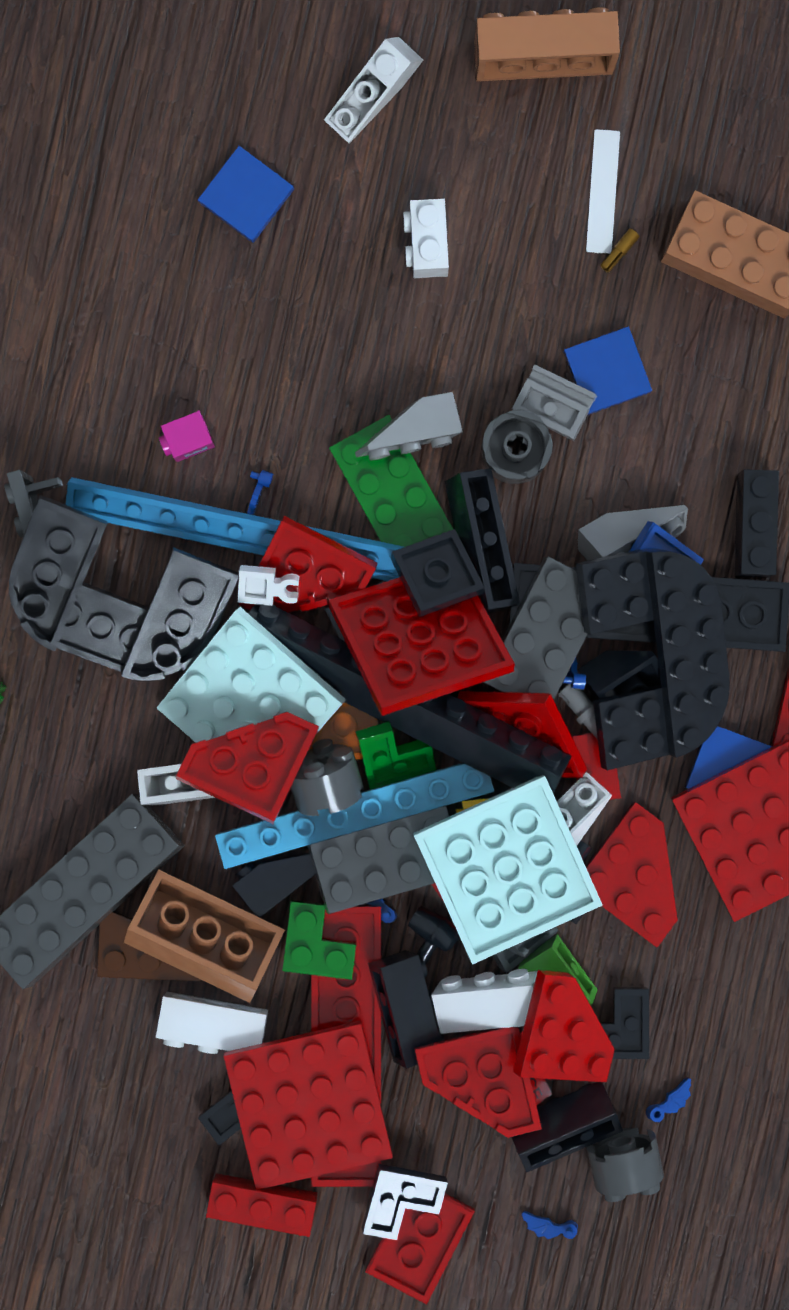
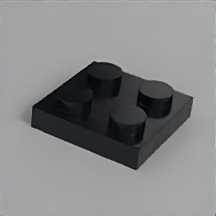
(437, 572)

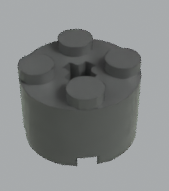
(534, 438)
(327, 779)
(626, 1165)

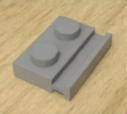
(556, 401)

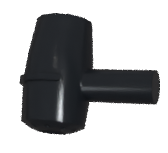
(435, 930)

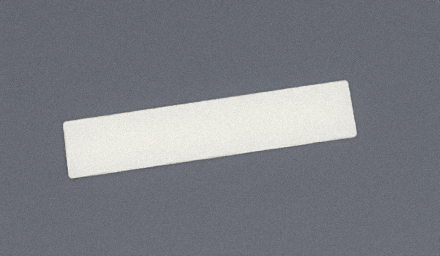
(603, 191)

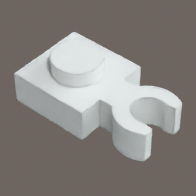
(260, 586)

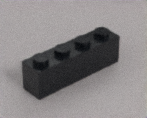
(482, 533)

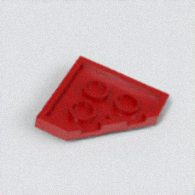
(323, 566)
(533, 714)
(251, 764)
(635, 875)
(562, 1034)
(480, 1079)

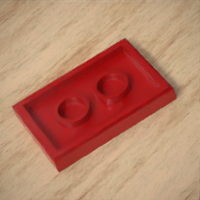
(421, 1249)

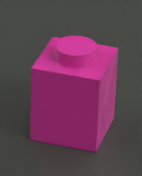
(186, 437)

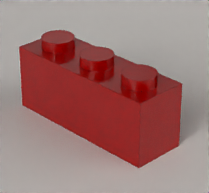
(269, 1208)

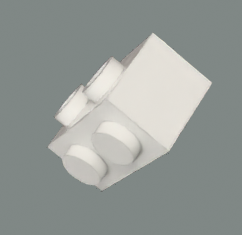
(428, 238)

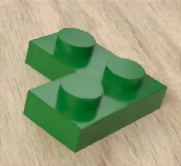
(388, 763)
(307, 950)

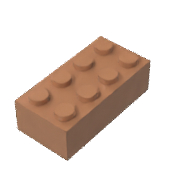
(546, 45)
(732, 253)
(203, 936)

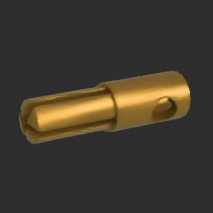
(620, 250)

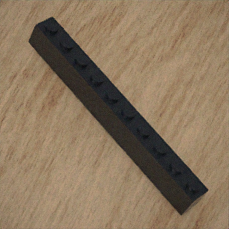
(441, 722)

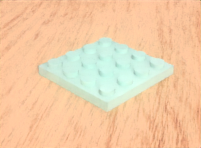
(244, 681)
(507, 869)

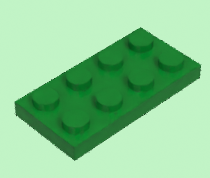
(390, 491)

